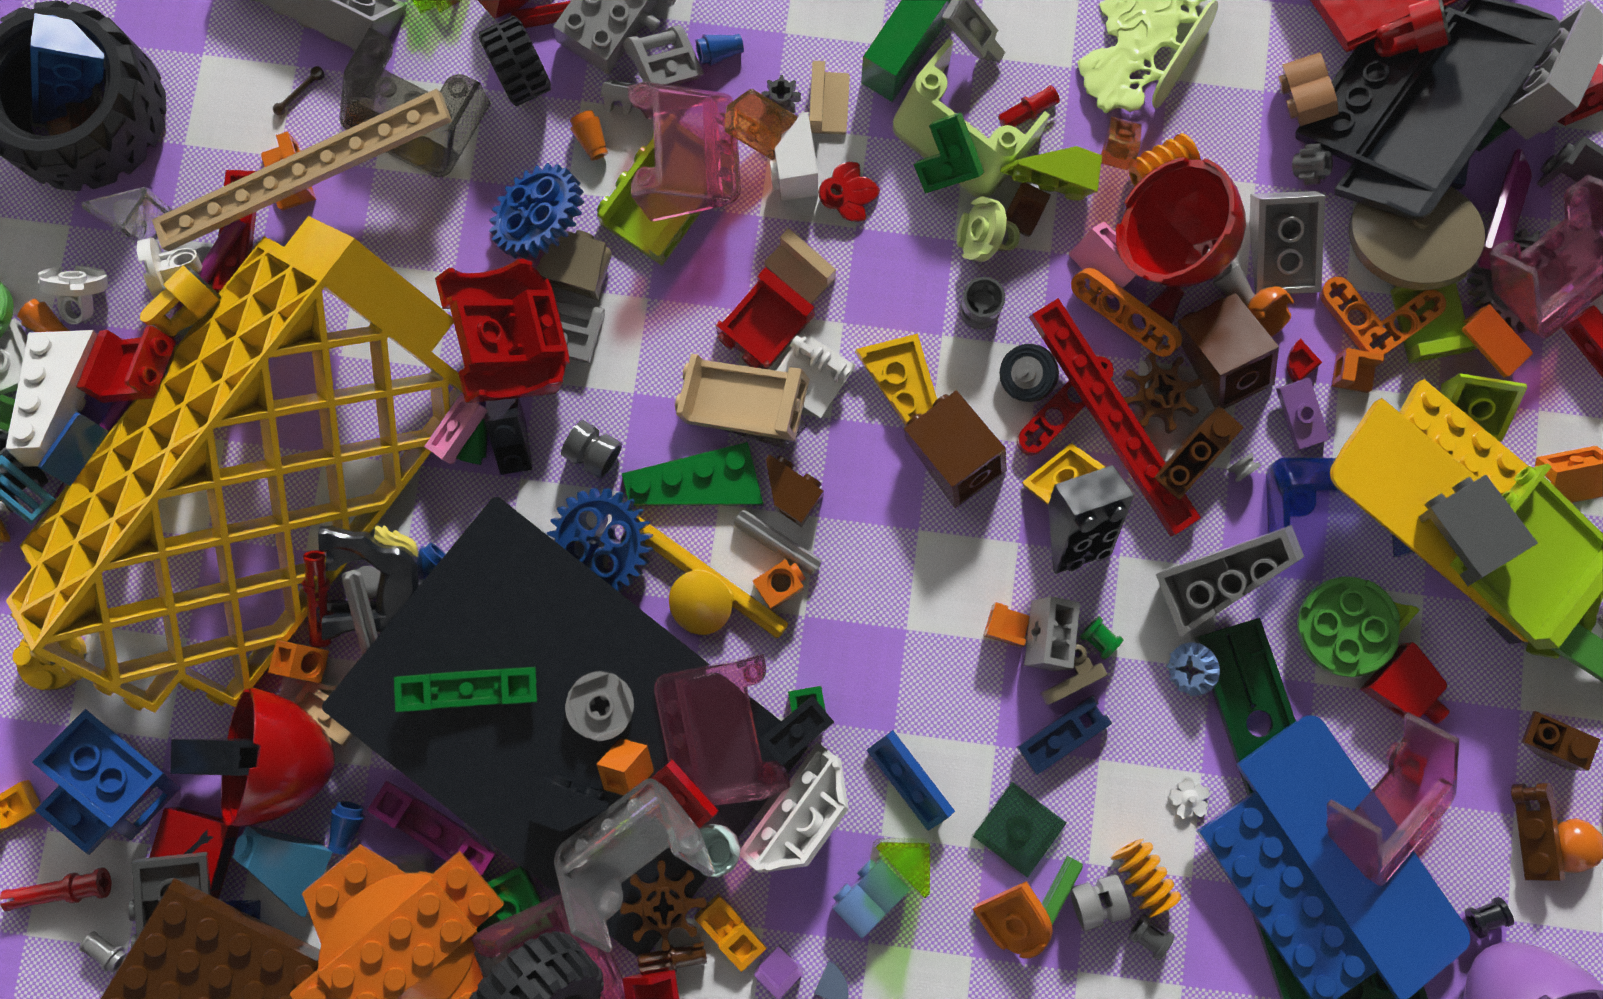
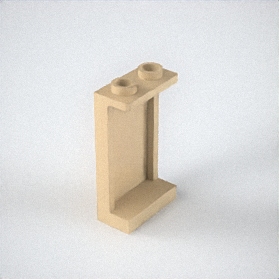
(742, 398)

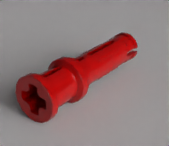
(70, 889)

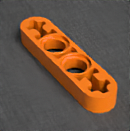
(1128, 306)

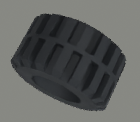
(515, 60)

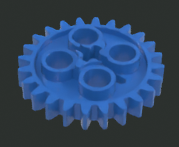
(536, 211)
(625, 554)

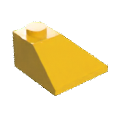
(1064, 466)

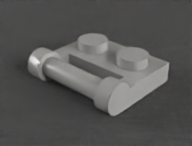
(666, 67)
(579, 339)

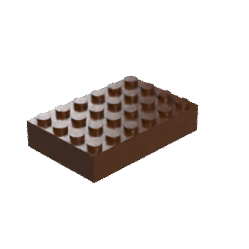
(209, 951)

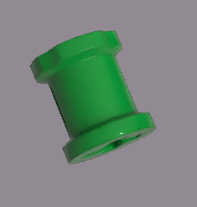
(1101, 638)

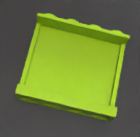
(1555, 580)

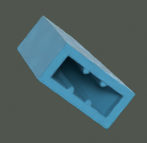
(282, 863)

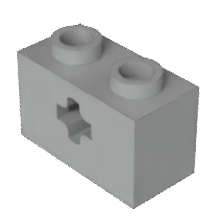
(1052, 634)

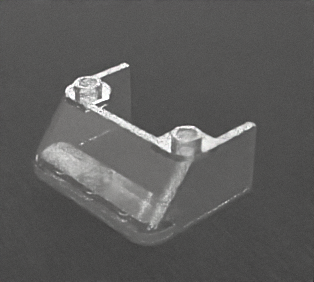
(614, 848)

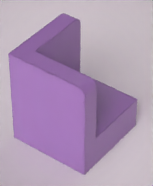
(778, 972)

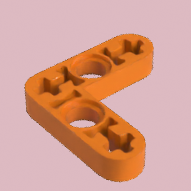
(1373, 325)

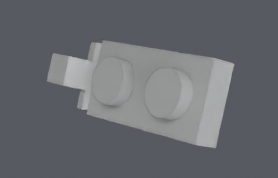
(974, 29)

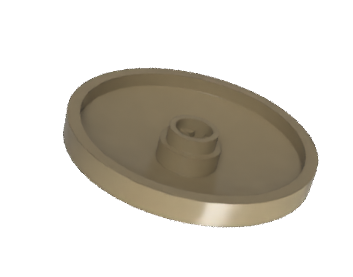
(1419, 251)

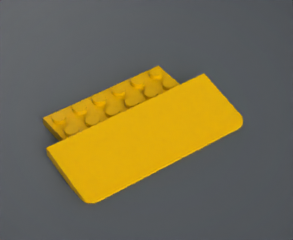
(1413, 455)

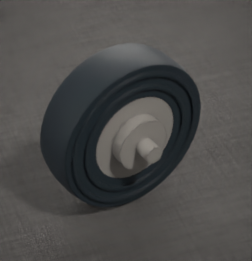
(1029, 372)

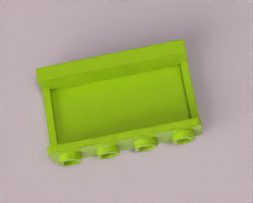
(627, 221)

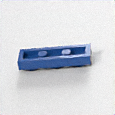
(910, 780)

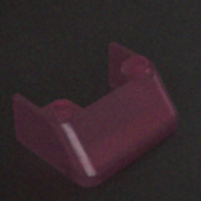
(1402, 804)

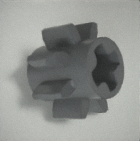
(784, 87)
(1312, 164)

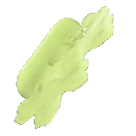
(1141, 31)

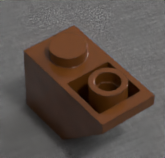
(792, 493)
(1560, 742)

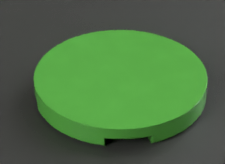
(1348, 626)

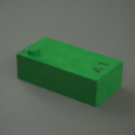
(902, 45)

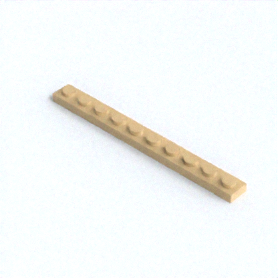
(302, 170)

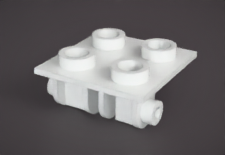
(822, 366)

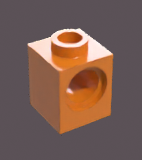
(764, 584)
(298, 661)

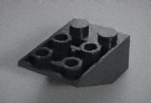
(1087, 517)

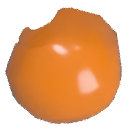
(1271, 308)
(1580, 845)

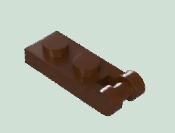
(1538, 832)

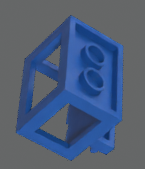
(98, 783)

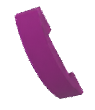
(429, 826)

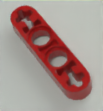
(1065, 406)

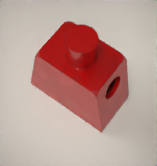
(1409, 685)

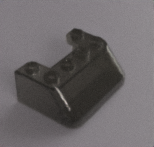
(373, 90)

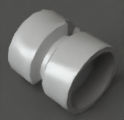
(1088, 905)

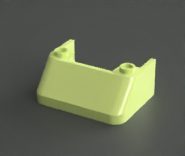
(923, 107)

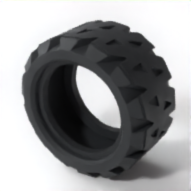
(114, 135)

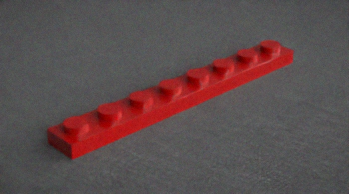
(1111, 414)

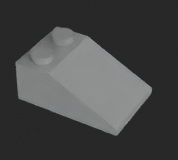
(1287, 240)

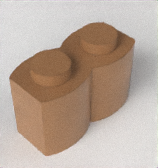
(1309, 89)

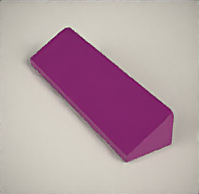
(1508, 206)

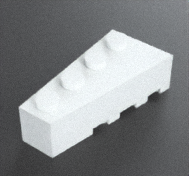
(47, 391)

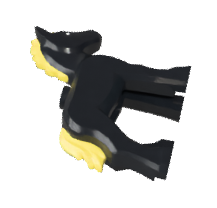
(388, 552)

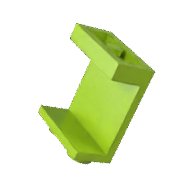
(1440, 337)

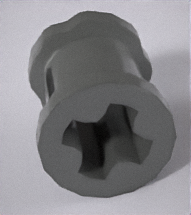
(1151, 937)

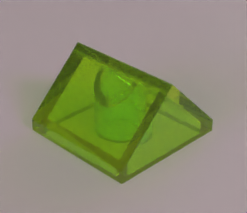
(910, 858)

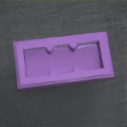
(1302, 413)

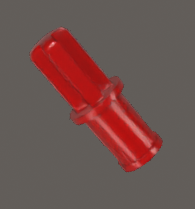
(1029, 107)

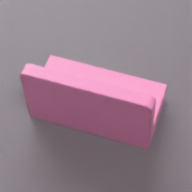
(1100, 252)
(455, 429)

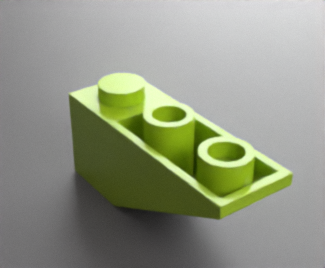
(1066, 171)

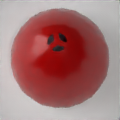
(1177, 218)
(291, 760)

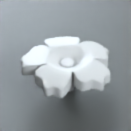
(1189, 798)

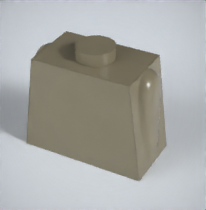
(576, 264)

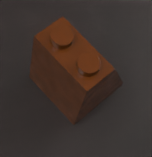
(1229, 351)
(956, 447)

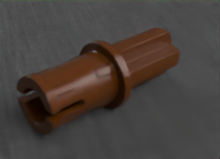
(672, 959)

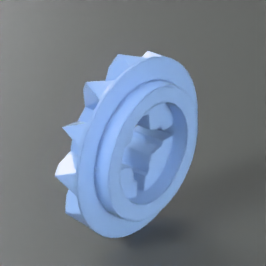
(1202, 659)

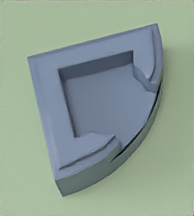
(832, 983)

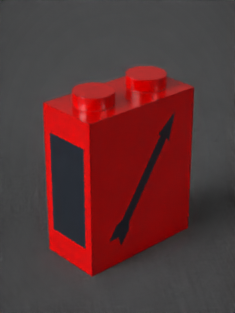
(195, 832)

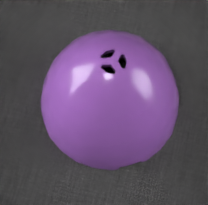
(1528, 972)

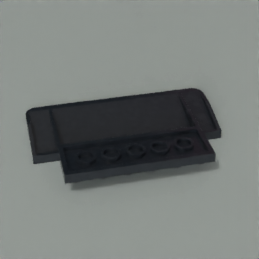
(1422, 115)

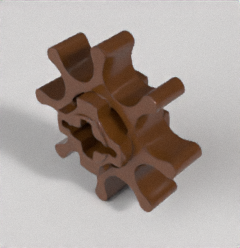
(1167, 382)
(678, 904)

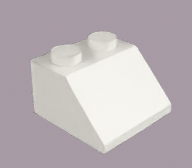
(795, 165)

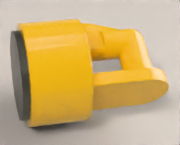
(187, 288)

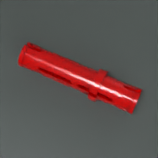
(315, 566)

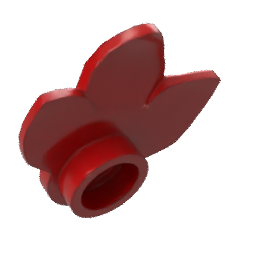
(853, 191)

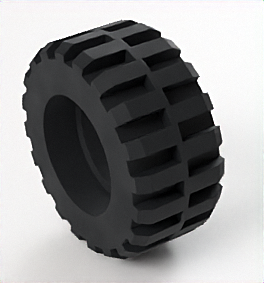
(544, 969)

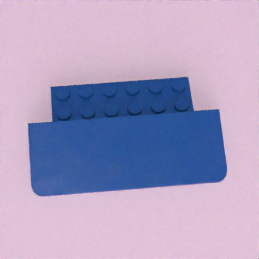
(1304, 889)

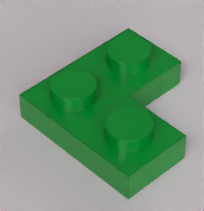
(956, 156)

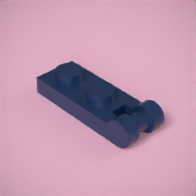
(1063, 736)

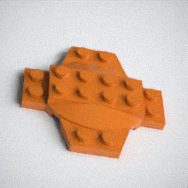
(396, 929)

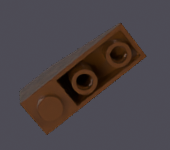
(1198, 451)

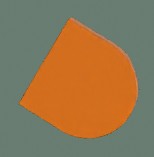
(1016, 921)

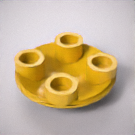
(700, 602)

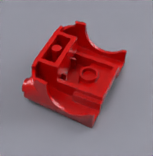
(505, 332)

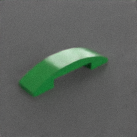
(465, 688)

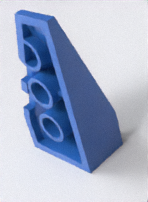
(62, 66)

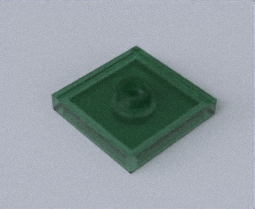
(1019, 829)

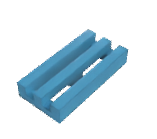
(29, 483)

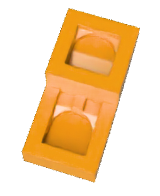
(17, 804)
(730, 932)

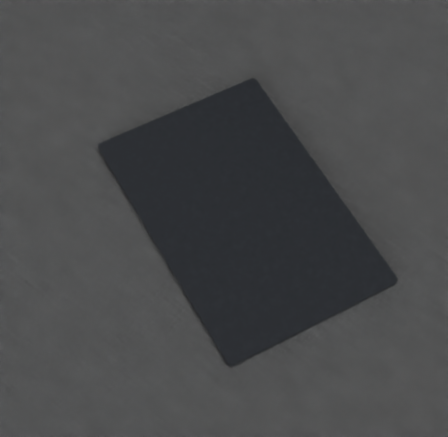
(522, 602)

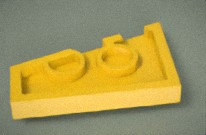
(900, 374)

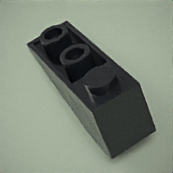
(213, 756)

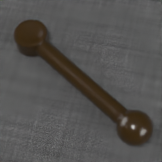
(316, 74)

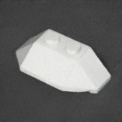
(800, 816)

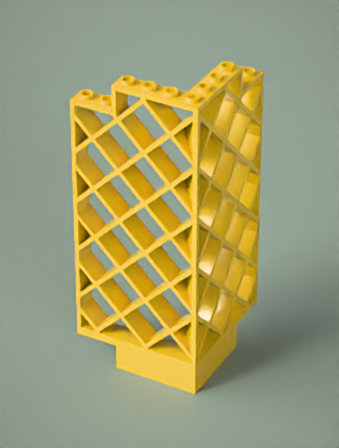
(170, 450)

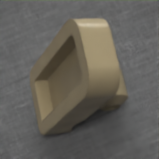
(1085, 675)

